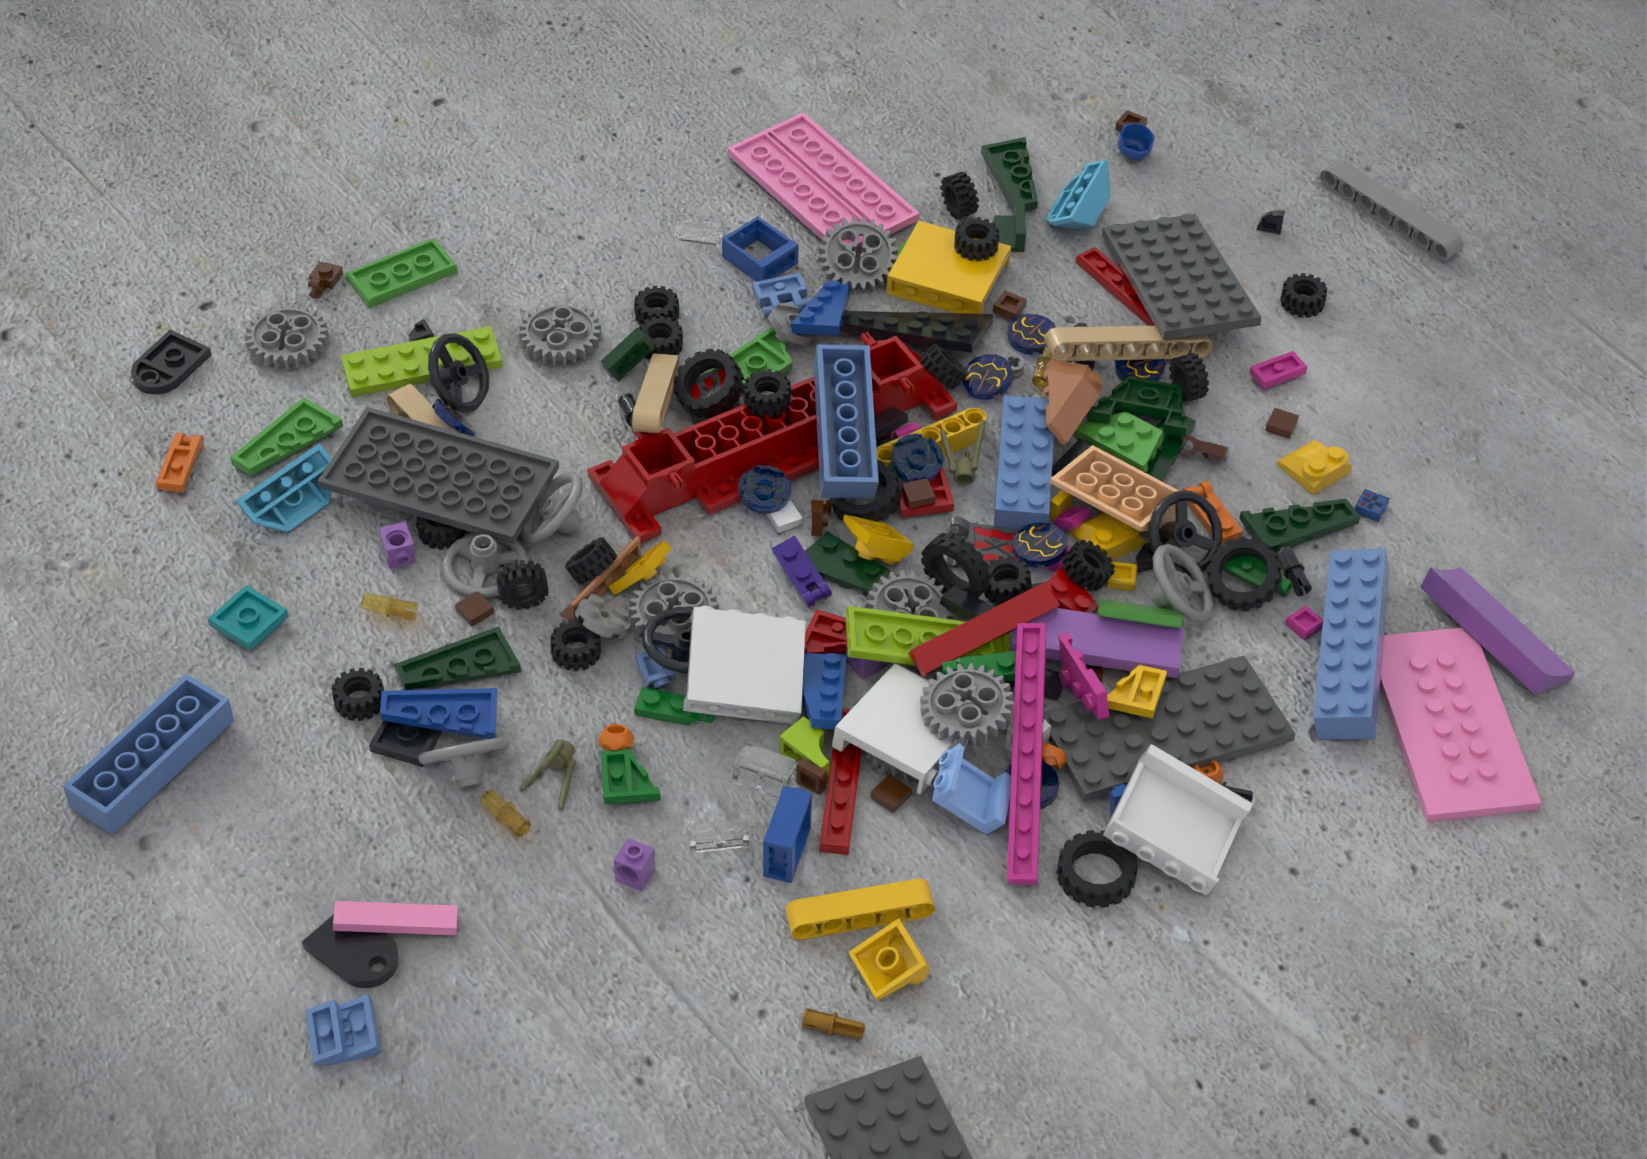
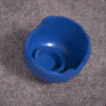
(1135, 141)

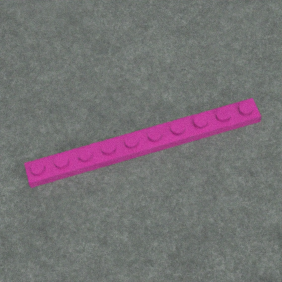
(1027, 755)

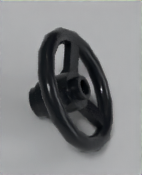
(455, 374)
(1182, 531)
(678, 642)

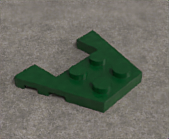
(1146, 398)

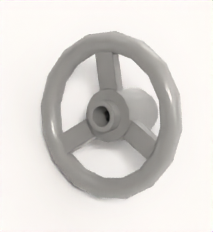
(557, 512)
(484, 561)
(1177, 586)
(465, 758)

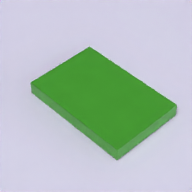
(1140, 613)

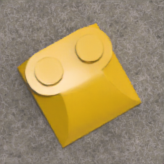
(1316, 465)
(1110, 534)
(878, 540)
(890, 960)

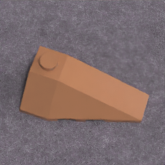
(1071, 395)

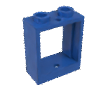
(771, 266)
(787, 834)

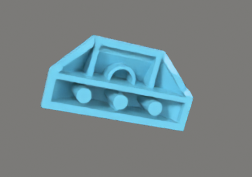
(1082, 198)
(289, 494)

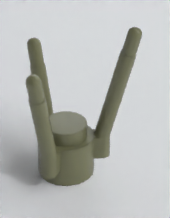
(964, 467)
(558, 758)

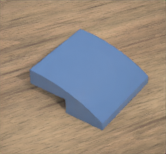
(343, 1031)

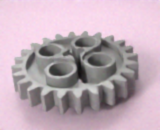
(835, 251)
(270, 331)
(560, 332)
(895, 589)
(665, 595)
(967, 704)

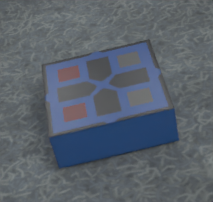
(1372, 505)

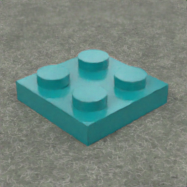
(248, 617)

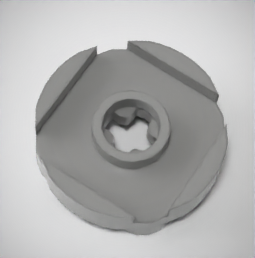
(781, 320)
(602, 617)

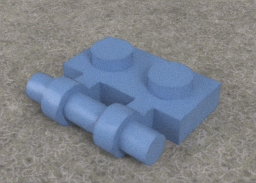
(780, 289)

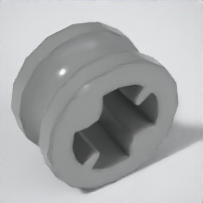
(1018, 361)

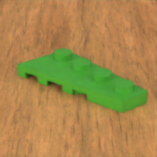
(286, 435)

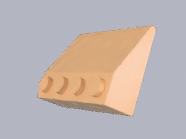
(1115, 488)

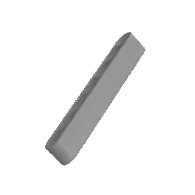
(1391, 210)

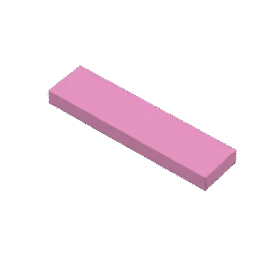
(395, 918)

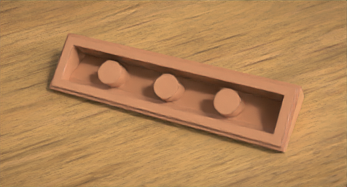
(600, 584)

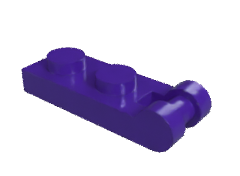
(801, 571)

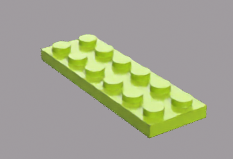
(408, 362)
(892, 635)

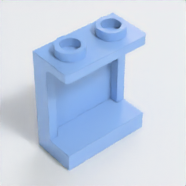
(971, 792)

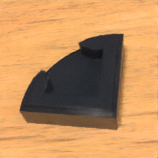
(1272, 221)
(420, 331)
(1144, 558)

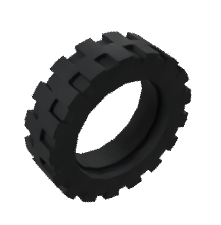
(694, 368)
(878, 509)
(1238, 548)
(964, 555)
(1086, 891)

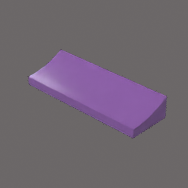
(1496, 629)
(1113, 641)

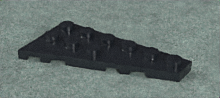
(947, 330)

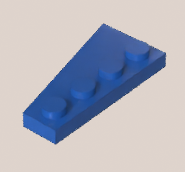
(824, 311)
(824, 688)
(448, 710)

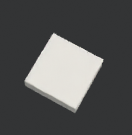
(786, 518)

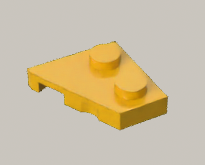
(643, 568)
(1138, 692)

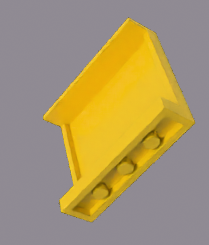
(938, 276)

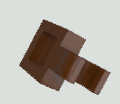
(323, 276)
(1211, 450)
(819, 516)

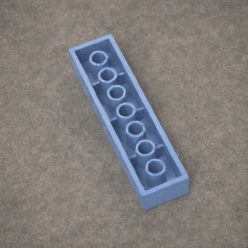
(1352, 645)

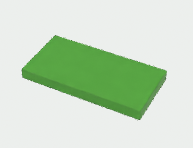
(401, 272)

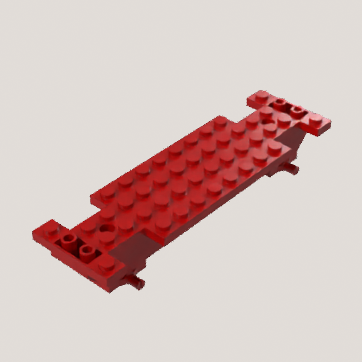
(713, 455)

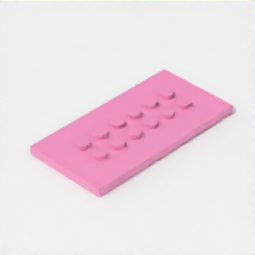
(819, 178)
(1453, 726)

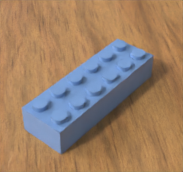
(845, 421)
(1023, 464)
(148, 754)

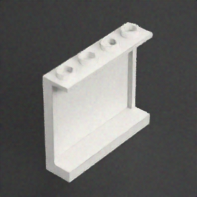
(745, 665)
(892, 728)
(1177, 819)

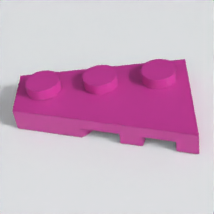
(1079, 680)

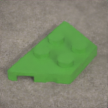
(762, 353)
(1123, 438)

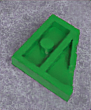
(625, 779)

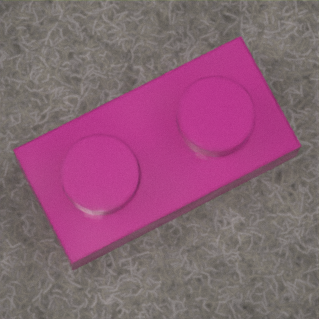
(1278, 370)

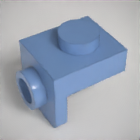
(653, 673)

